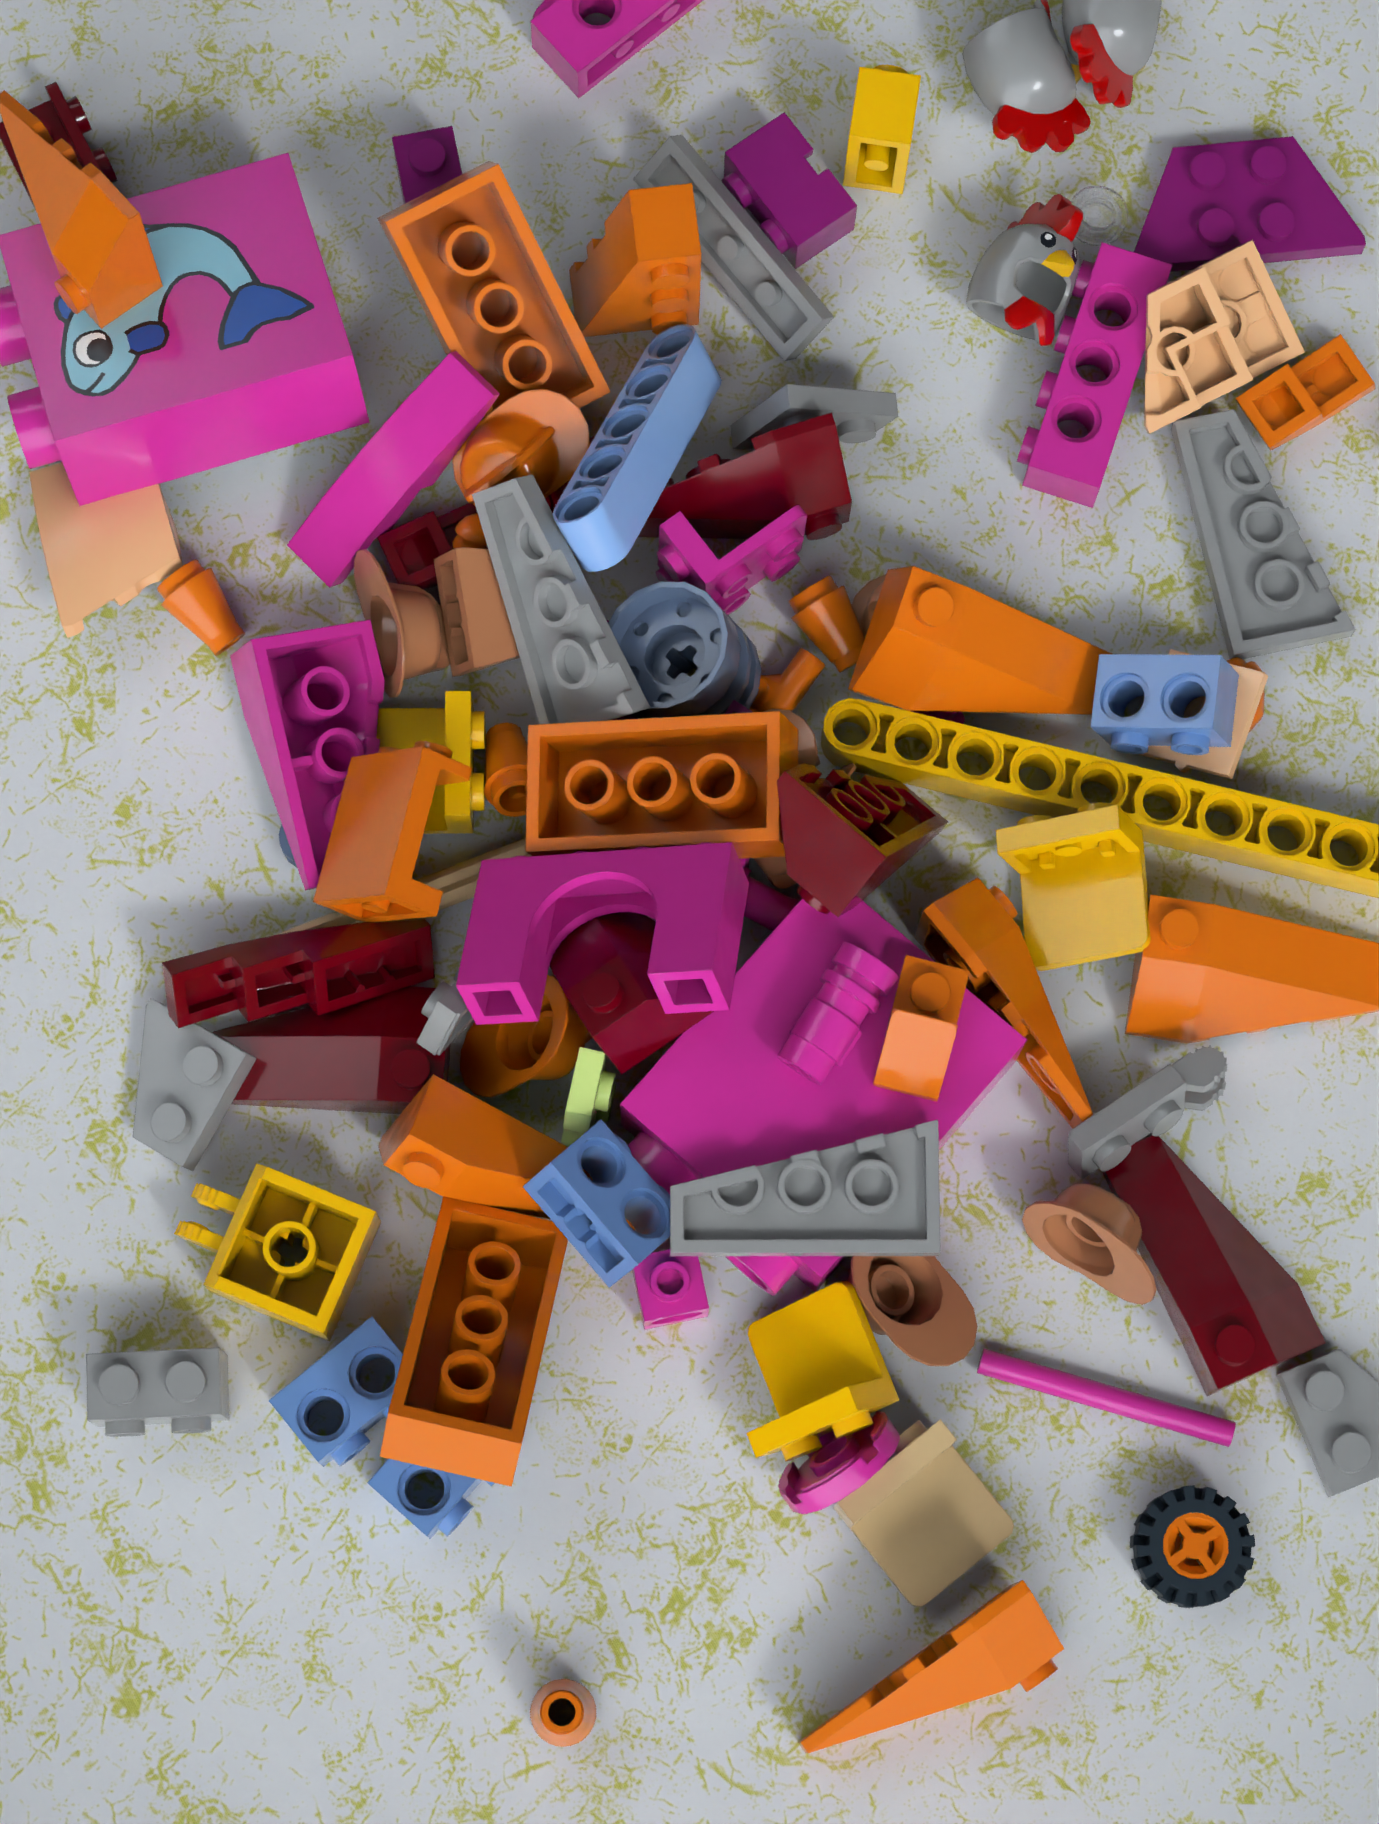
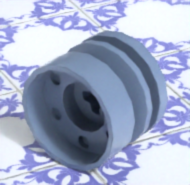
(681, 628)

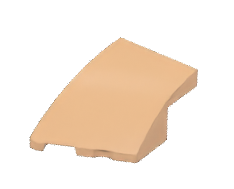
(1212, 334)
(101, 547)

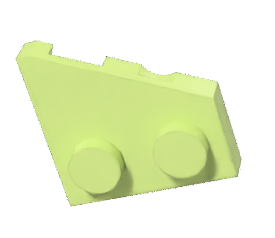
(589, 1095)

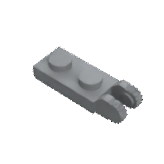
(1146, 1109)

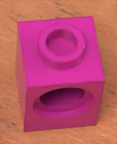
(670, 1289)

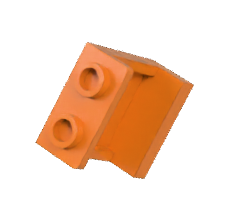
(381, 832)

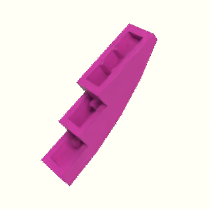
(393, 467)

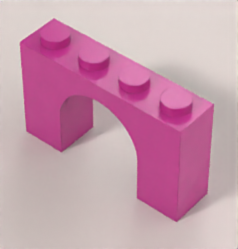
(534, 902)

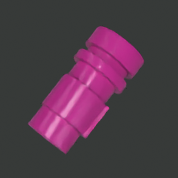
(832, 1019)

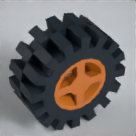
(1210, 1533)

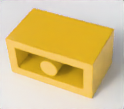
(881, 128)

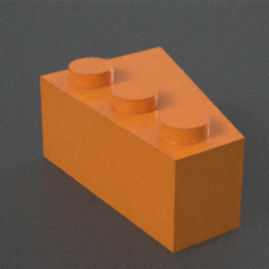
(644, 266)

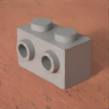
(157, 1388)

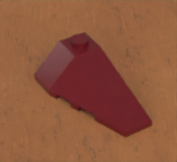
(745, 494)
(848, 834)
(607, 983)
(341, 1059)
(1215, 1279)

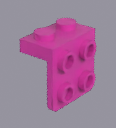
(767, 553)

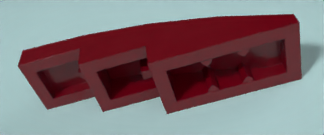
(289, 969)

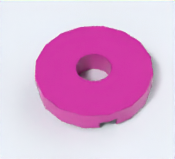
(838, 1466)

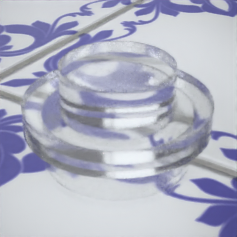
(1103, 216)

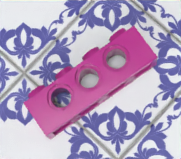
(589, 53)
(1077, 466)

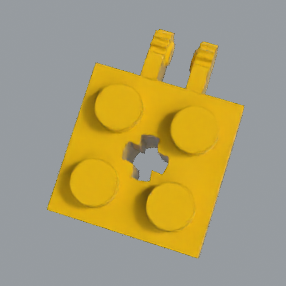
(275, 1212)

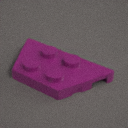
(1242, 193)

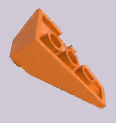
(86, 221)
(965, 652)
(978, 934)
(1243, 972)
(467, 1149)
(980, 1656)

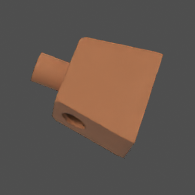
(473, 611)

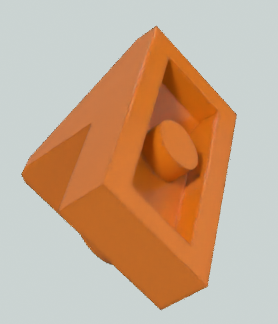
(921, 1028)

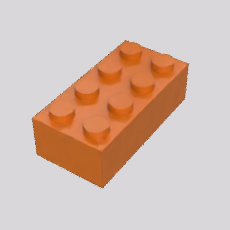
(492, 288)
(658, 783)
(475, 1342)

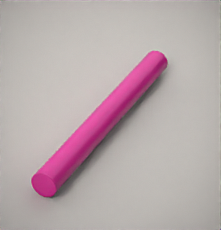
(1106, 1397)

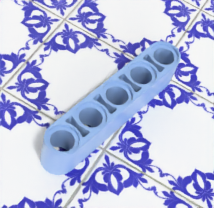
(637, 448)

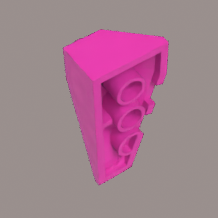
(308, 711)

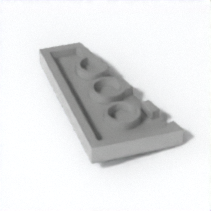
(1256, 562)
(555, 619)
(830, 1202)

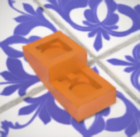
(1306, 393)

